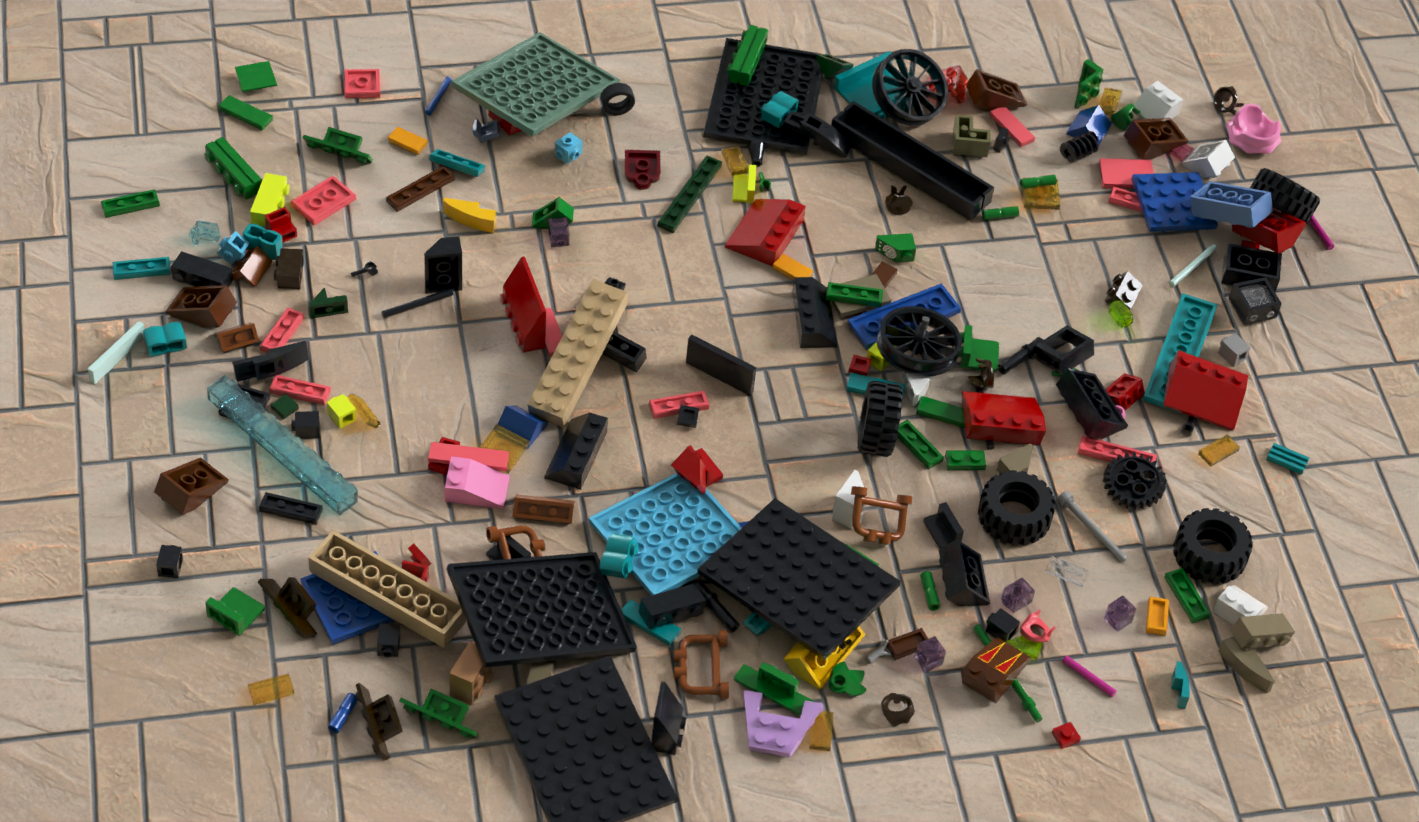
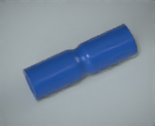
(341, 715)

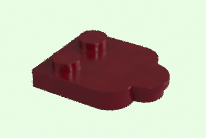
(642, 167)

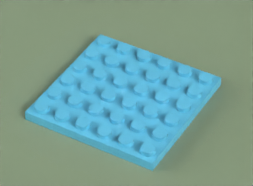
(673, 529)

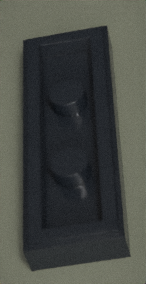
(290, 508)

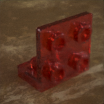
(956, 82)

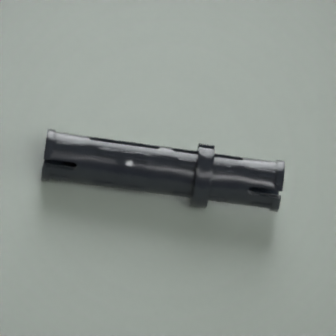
(1026, 351)
(717, 608)

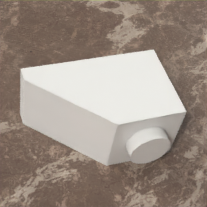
(915, 386)

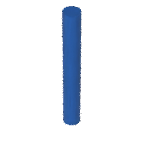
(438, 96)

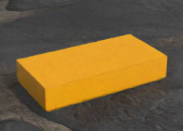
(407, 140)
(791, 267)
(1157, 616)

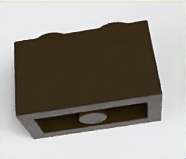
(290, 268)

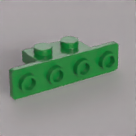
(340, 142)
(774, 685)
(443, 708)

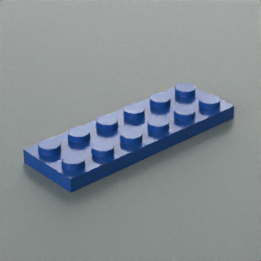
(935, 298)

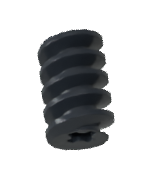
(1080, 146)

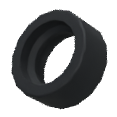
(615, 90)

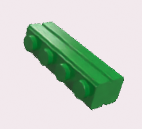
(747, 55)
(233, 167)

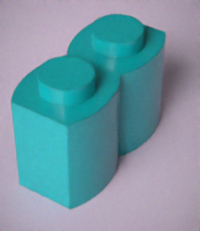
(778, 108)
(267, 240)
(164, 339)
(618, 555)

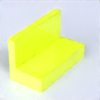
(744, 186)

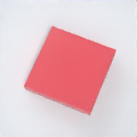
(362, 83)

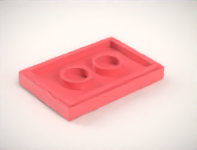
(1119, 171)
(323, 200)

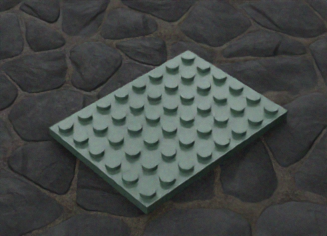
(534, 83)

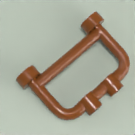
(869, 534)
(498, 535)
(680, 672)

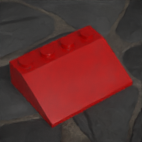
(767, 229)
(524, 308)
(1205, 390)
(1002, 418)

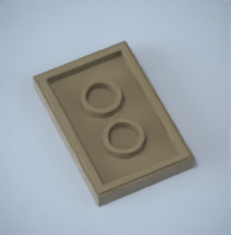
(873, 281)

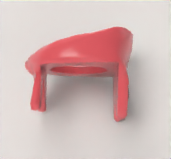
(1034, 621)

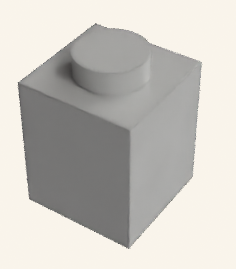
(1234, 349)

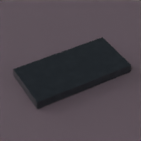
(721, 365)

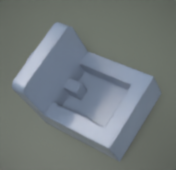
(486, 131)

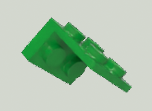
(234, 611)

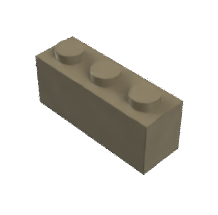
(1262, 631)

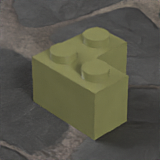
(970, 140)

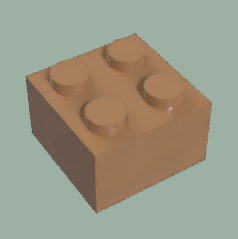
(469, 676)

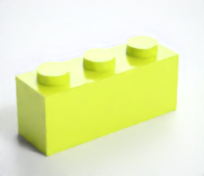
(269, 197)

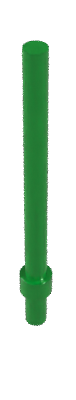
(1027, 702)

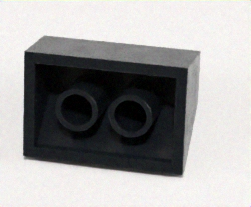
(443, 266)
(963, 575)

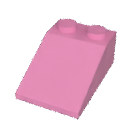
(475, 484)

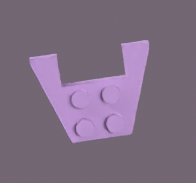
(777, 733)

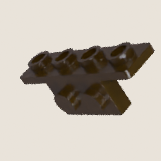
(292, 602)
(381, 719)

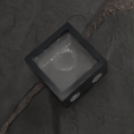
(1255, 301)

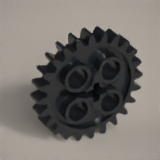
(1134, 480)

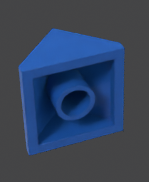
(1090, 120)
(522, 423)

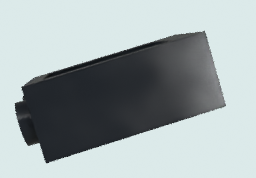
(1047, 353)

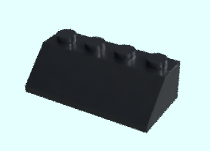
(813, 314)
(1090, 404)
(577, 450)

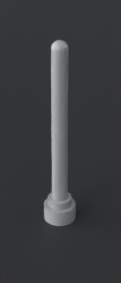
(1066, 500)

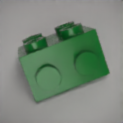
(1089, 83)
(977, 348)

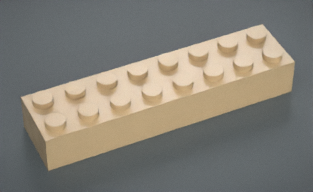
(578, 353)
(387, 588)

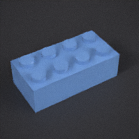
(1231, 204)

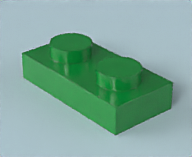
(965, 460)

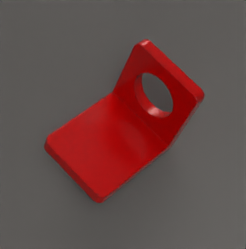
(416, 569)

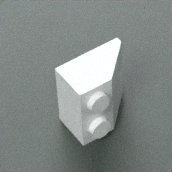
(1158, 102)
(1209, 159)
(845, 501)
(1236, 603)

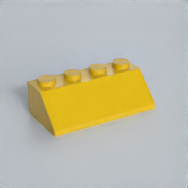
(814, 669)

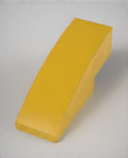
(470, 214)

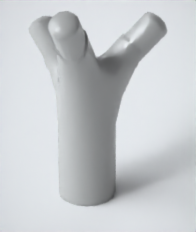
(879, 651)

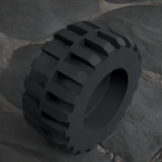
(1287, 194)
(880, 418)
(1010, 526)
(1218, 527)

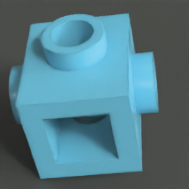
(568, 148)
(233, 248)

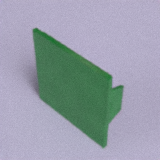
(255, 76)

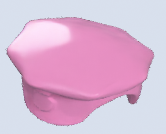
(1253, 130)

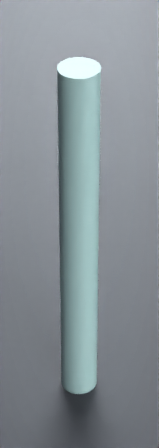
(1195, 263)

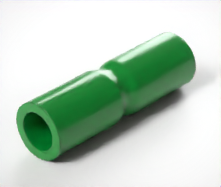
(1041, 181)
(996, 213)
(930, 592)

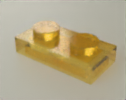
(1110, 101)

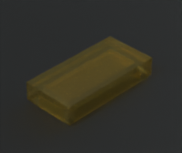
(735, 161)
(364, 410)
(1219, 450)
(271, 689)
(822, 732)

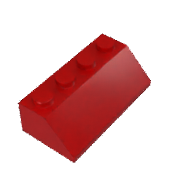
(1274, 232)

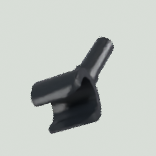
(369, 267)
(1188, 426)

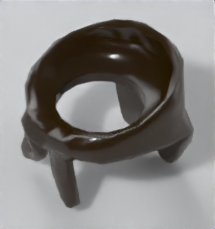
(1223, 95)
(898, 202)
(986, 377)
(897, 717)

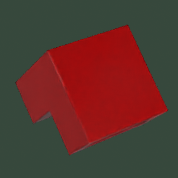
(281, 222)

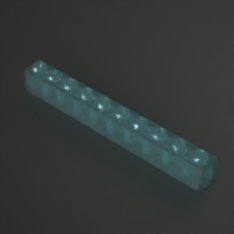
(283, 445)

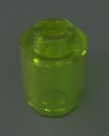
(1121, 314)

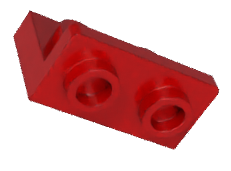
(1126, 390)

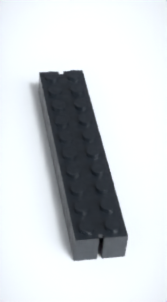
(913, 161)

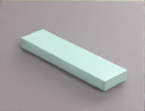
(116, 352)

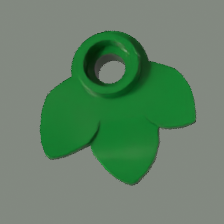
(849, 680)

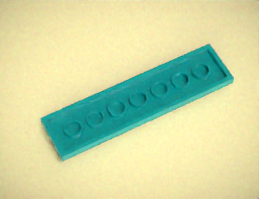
(1185, 335)

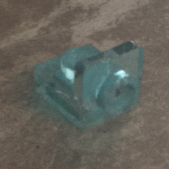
(204, 230)

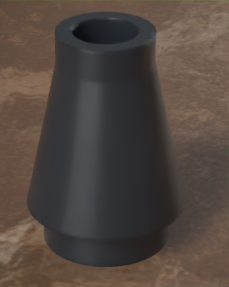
(756, 150)

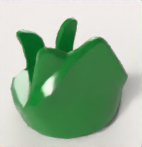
(1122, 118)

